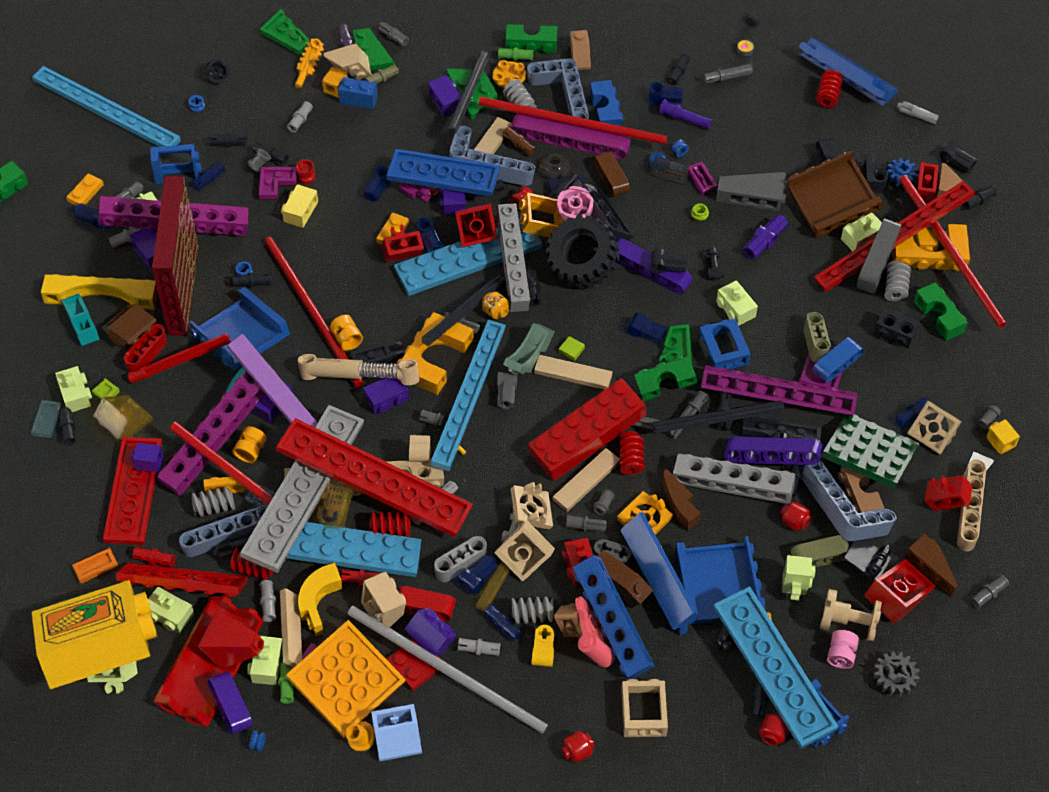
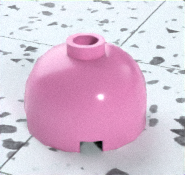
(574, 202)

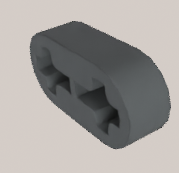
(614, 549)

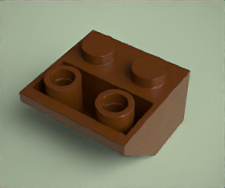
(129, 325)

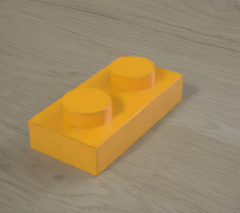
(85, 190)
(394, 220)
(229, 482)

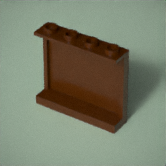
(833, 194)

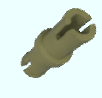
(382, 75)

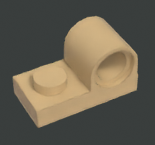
(420, 448)

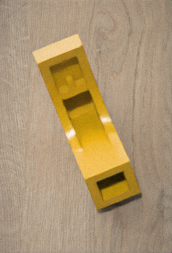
(316, 586)

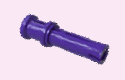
(677, 111)

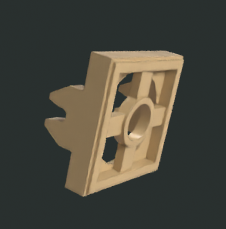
(938, 446)
(530, 490)

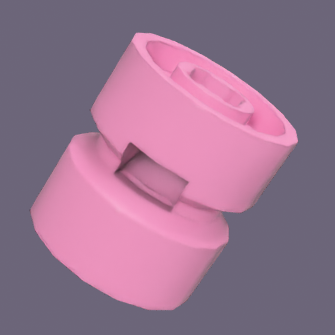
(842, 649)

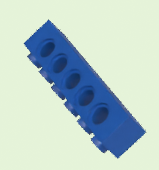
(641, 660)

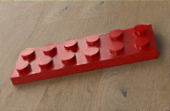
(130, 497)
(187, 579)

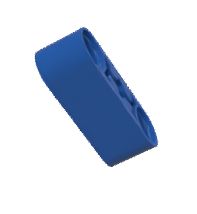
(838, 359)

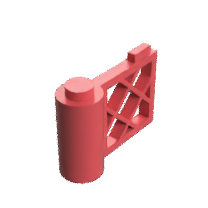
(592, 640)

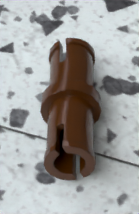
(518, 140)

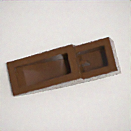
(680, 501)

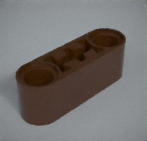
(611, 173)

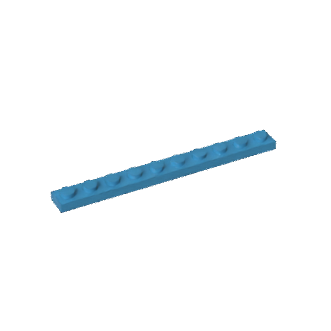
(105, 108)
(468, 396)

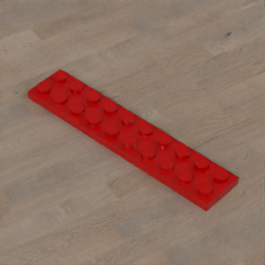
(374, 477)

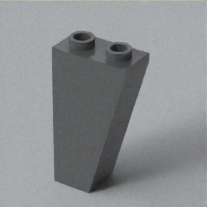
(753, 190)

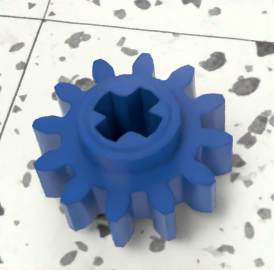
(901, 168)

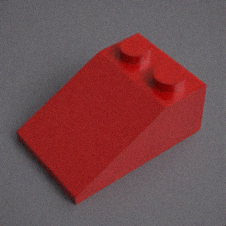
(899, 590)

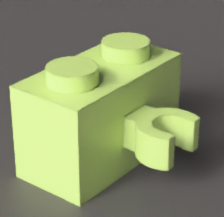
(860, 231)
(736, 303)
(73, 389)
(797, 576)
(170, 610)
(266, 666)
(115, 677)

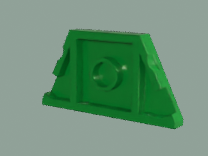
(484, 89)

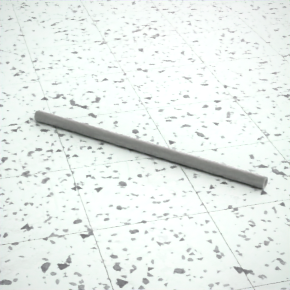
(447, 669)

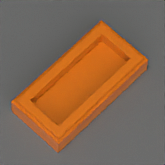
(95, 565)

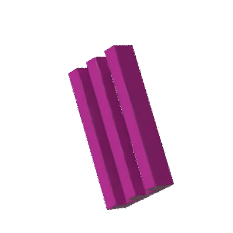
(713, 186)

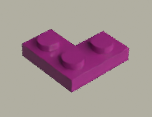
(273, 177)

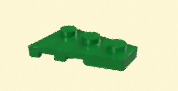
(283, 32)
(370, 45)
(677, 344)

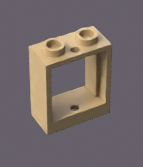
(644, 728)

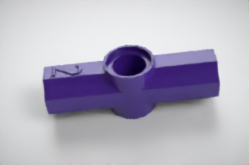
(765, 237)

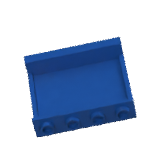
(246, 317)
(715, 574)

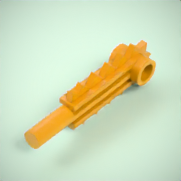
(309, 60)

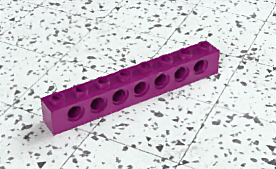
(145, 214)
(779, 390)
(216, 436)

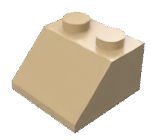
(351, 60)
(524, 550)
(383, 599)

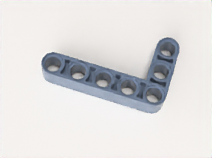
(563, 72)
(511, 169)
(840, 511)
(217, 532)

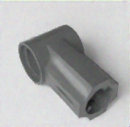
(506, 389)

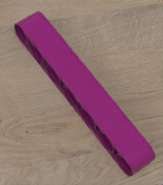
(570, 136)

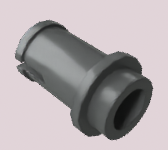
(992, 413)
(432, 418)
(603, 503)

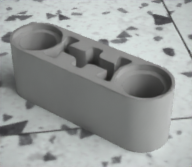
(459, 559)

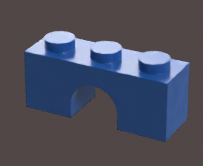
(604, 95)

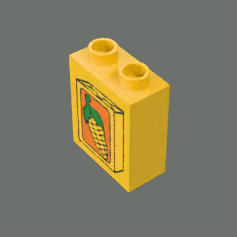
(92, 633)

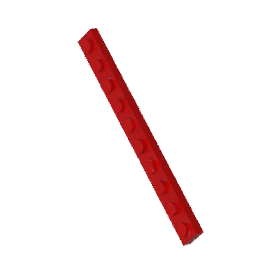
(910, 226)

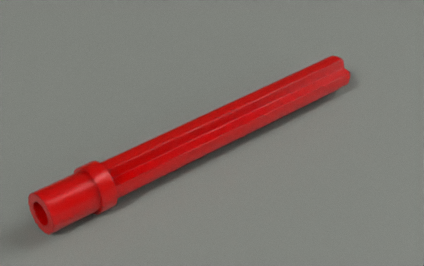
(147, 371)

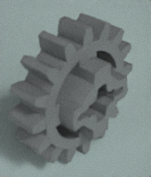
(889, 667)

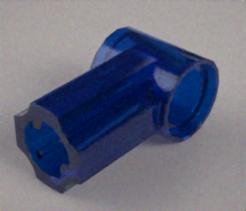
(659, 92)
(377, 184)
(89, 214)
(428, 235)
(641, 326)
(474, 578)

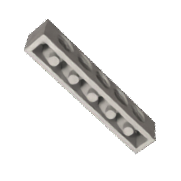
(513, 258)
(741, 485)

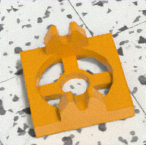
(657, 505)

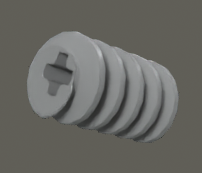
(517, 94)
(897, 281)
(213, 501)
(532, 610)

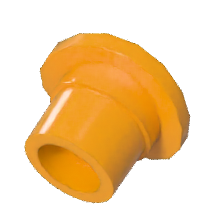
(360, 736)

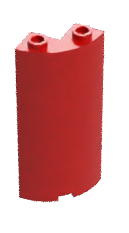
(186, 686)

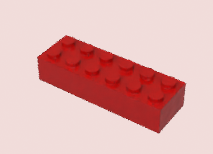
(587, 429)

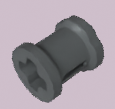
(259, 160)

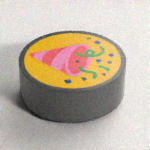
(745, 48)

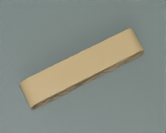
(972, 513)

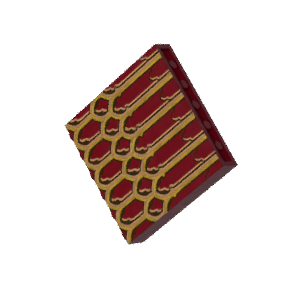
(175, 256)

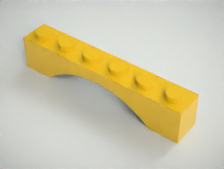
(138, 292)

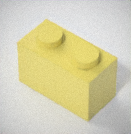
(299, 206)

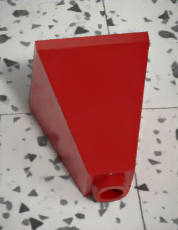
(476, 225)
(229, 641)

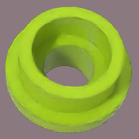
(699, 212)

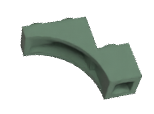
(528, 352)

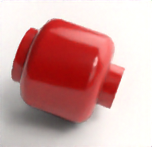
(795, 516)
(773, 730)
(577, 746)

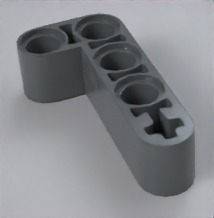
(878, 256)

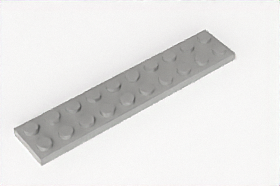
(296, 499)

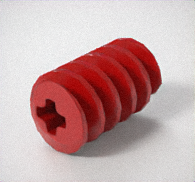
(829, 89)
(631, 453)
(390, 524)
(251, 568)

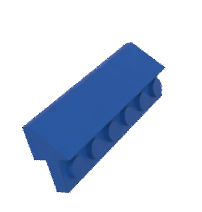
(851, 73)
(659, 573)

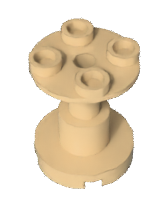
(842, 613)

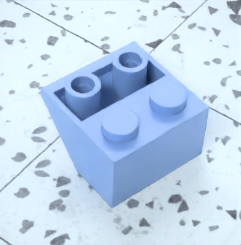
(396, 732)

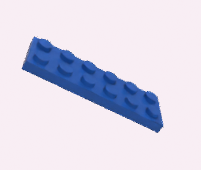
(443, 172)

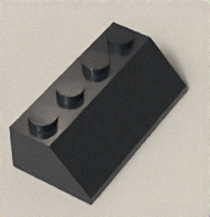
(605, 211)

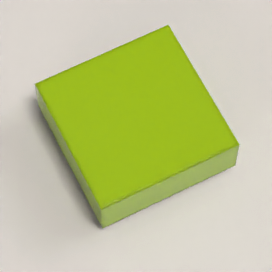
(571, 348)
(105, 389)

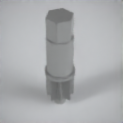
(918, 112)

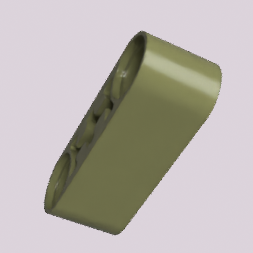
(816, 336)
(823, 551)

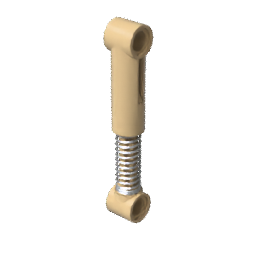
(313, 367)

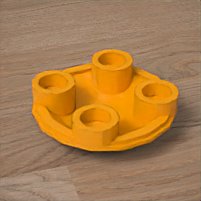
(507, 72)

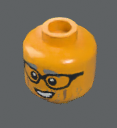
(495, 305)

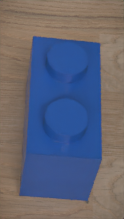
(358, 93)

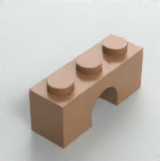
(859, 499)

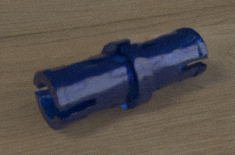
(208, 176)
(911, 412)
(502, 622)

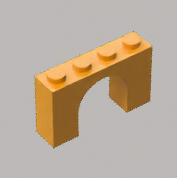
(915, 257)
(457, 337)

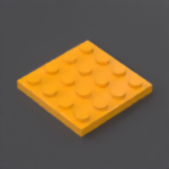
(345, 678)

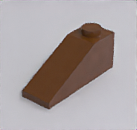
(930, 560)
(626, 581)

